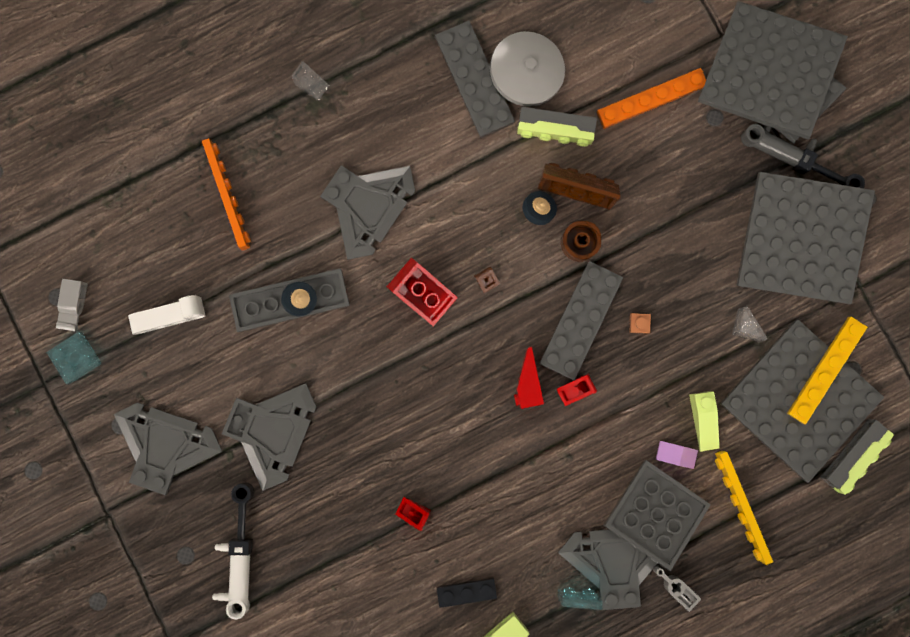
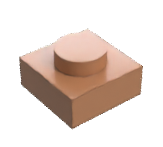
(640, 323)

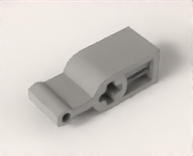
(70, 304)
(677, 592)

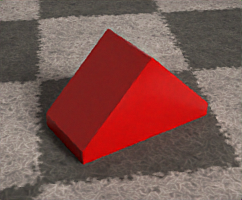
(413, 513)

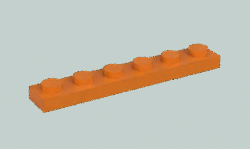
(651, 98)
(229, 201)

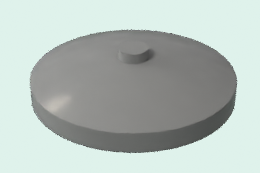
(527, 68)

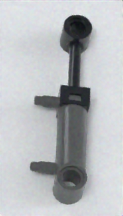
(799, 159)

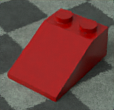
(422, 292)

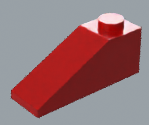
(528, 385)

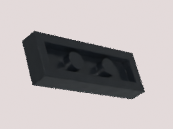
(466, 592)

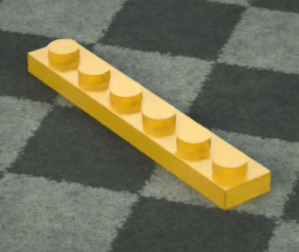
(827, 370)
(746, 515)

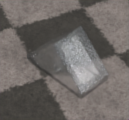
(309, 81)
(747, 326)

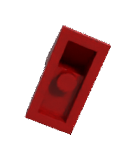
(576, 389)

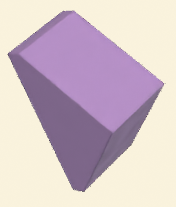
(676, 455)

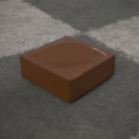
(487, 279)

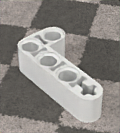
(185, 310)

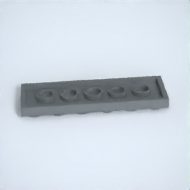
(473, 79)
(264, 306)
(581, 320)

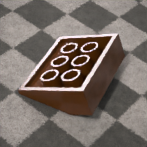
(579, 186)

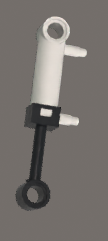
(239, 552)

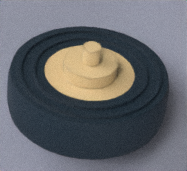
(539, 208)
(298, 298)

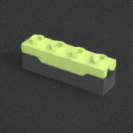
(556, 126)
(857, 456)

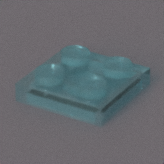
(73, 358)
(587, 599)

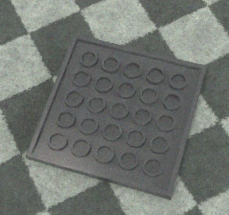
(773, 69)
(805, 237)
(774, 384)

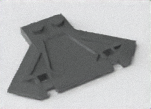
(367, 205)
(271, 432)
(163, 445)
(610, 565)

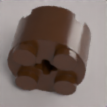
(576, 231)

